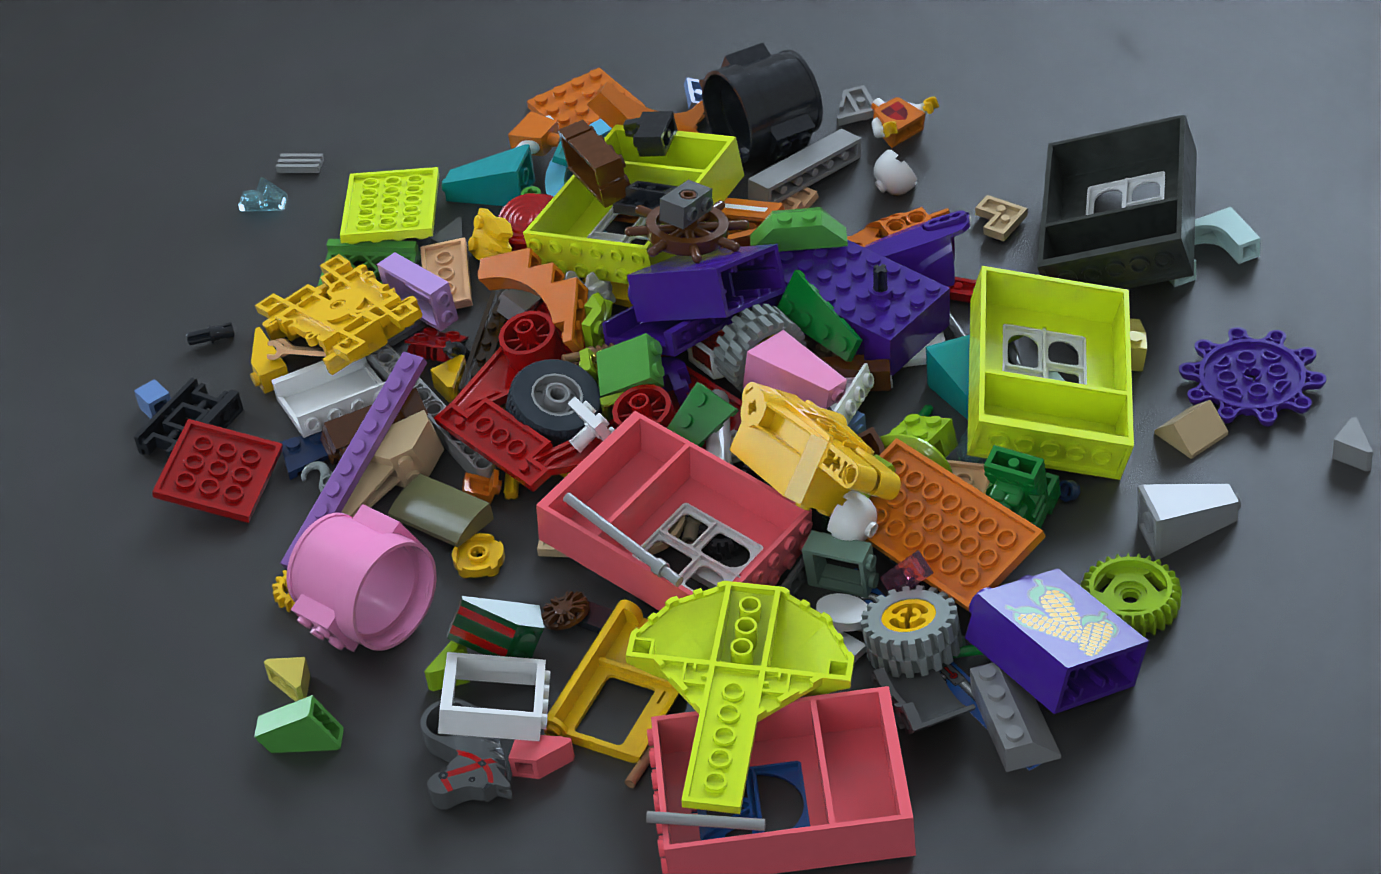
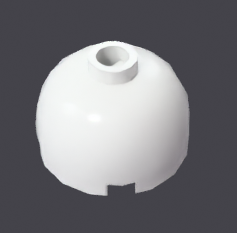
(893, 175)
(854, 519)

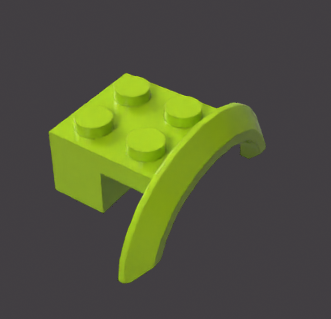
(928, 435)

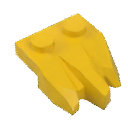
(489, 235)

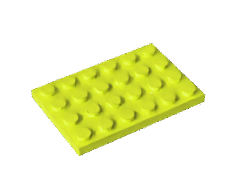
(390, 205)

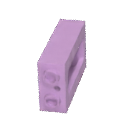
(430, 290)

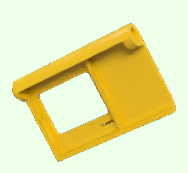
(604, 661)

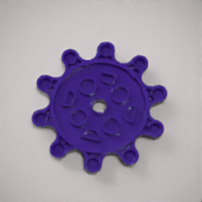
(1277, 373)

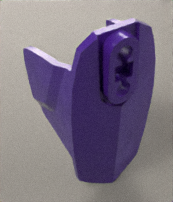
(926, 246)

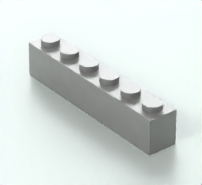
(805, 167)

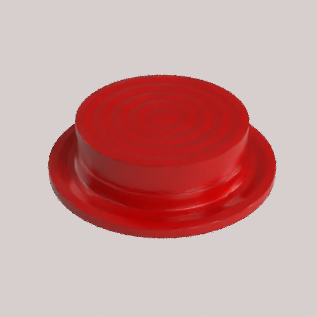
(521, 213)

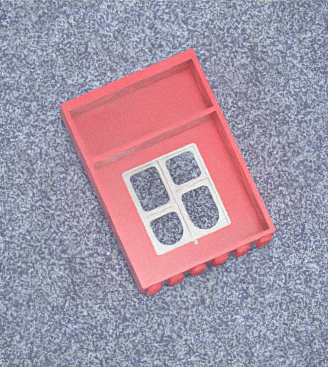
(643, 485)

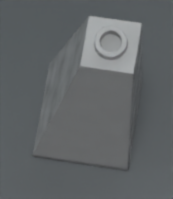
(1183, 513)

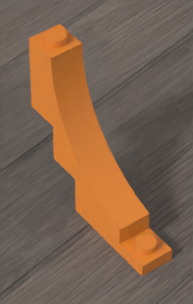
(524, 272)

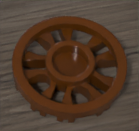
(565, 610)

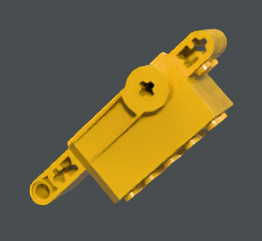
(807, 451)

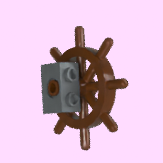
(690, 223)

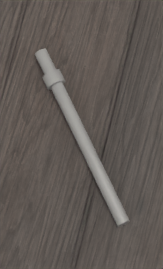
(658, 566)

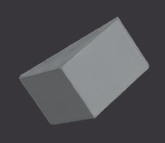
(1352, 446)

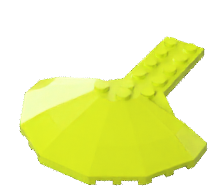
(736, 661)

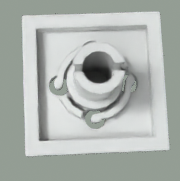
(594, 425)

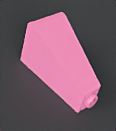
(793, 368)

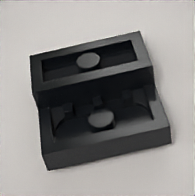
(643, 194)

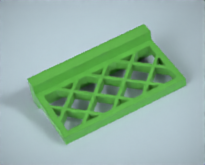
(372, 252)

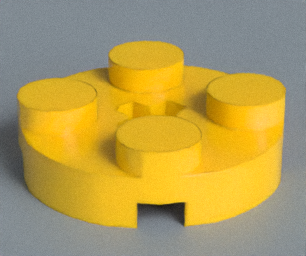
(488, 564)

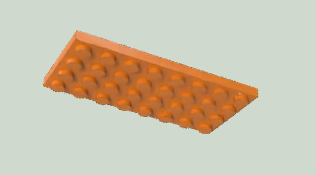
(955, 527)

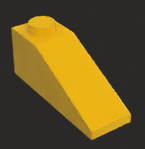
(263, 368)

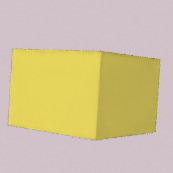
(289, 675)

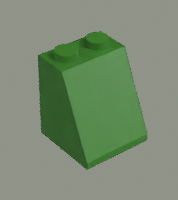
(630, 365)

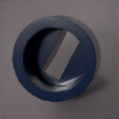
(1069, 490)

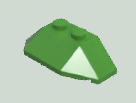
(800, 230)

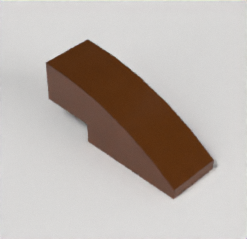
(879, 369)

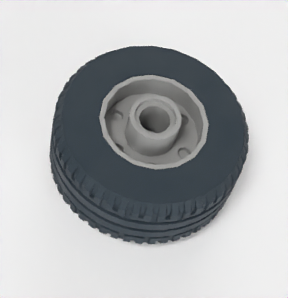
(542, 395)

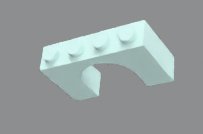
(1227, 231)

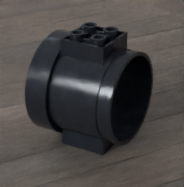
(763, 102)

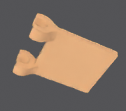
(291, 349)

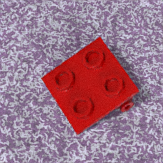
(431, 343)

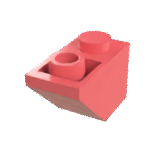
(540, 757)

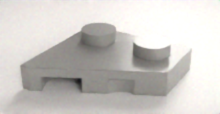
(855, 106)

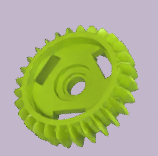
(1135, 579)

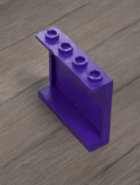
(673, 335)

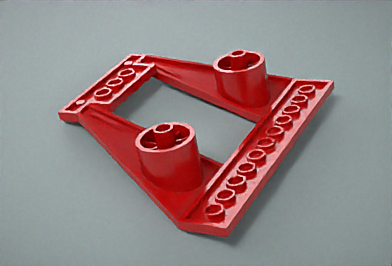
(516, 447)

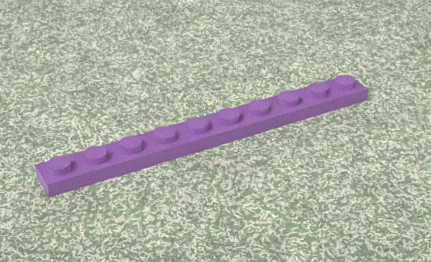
(364, 442)

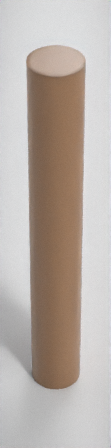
(638, 769)

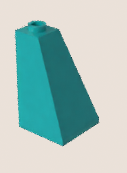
(491, 179)
(949, 372)

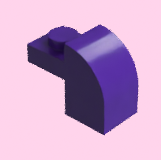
(676, 377)

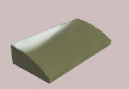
(441, 510)

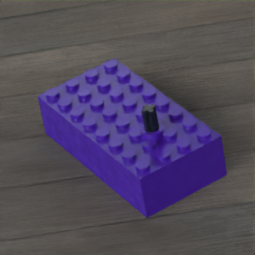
(881, 300)

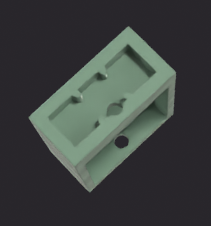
(838, 578)

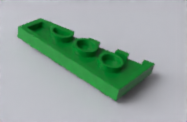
(817, 317)
(701, 415)

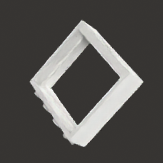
(494, 722)

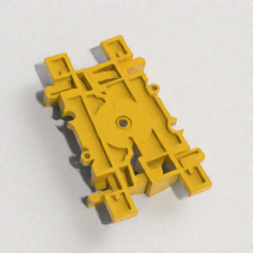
(344, 315)

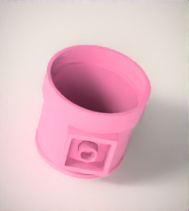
(360, 580)

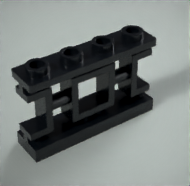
(167, 419)

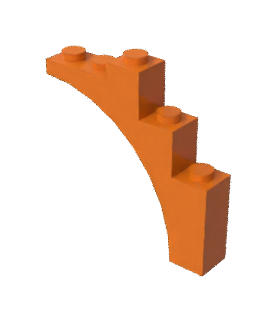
(616, 107)

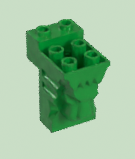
(1021, 484)

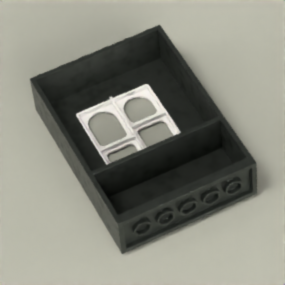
(1127, 245)

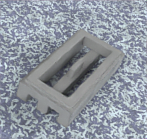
(299, 163)

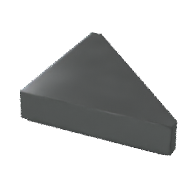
(450, 232)

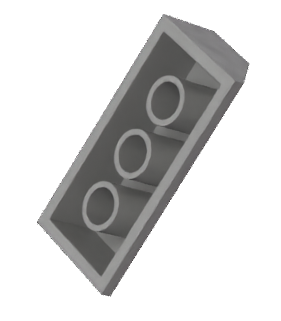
(1012, 719)

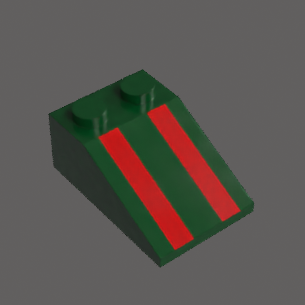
(497, 627)

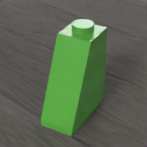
(299, 728)

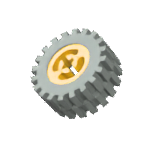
(747, 333)
(911, 631)

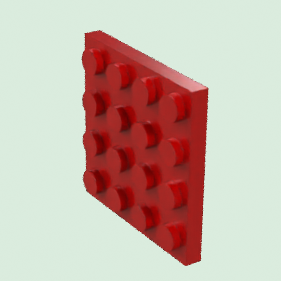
(217, 470)

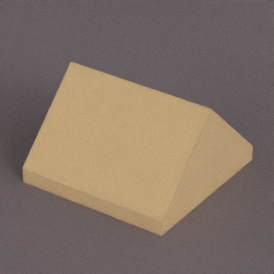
(1194, 429)

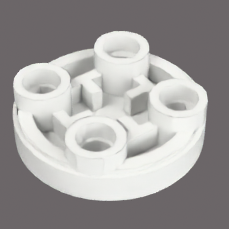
(844, 611)

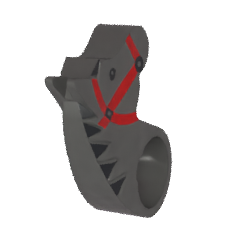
(474, 768)

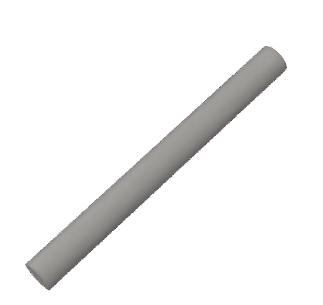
(706, 820)

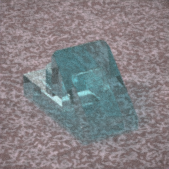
(265, 198)

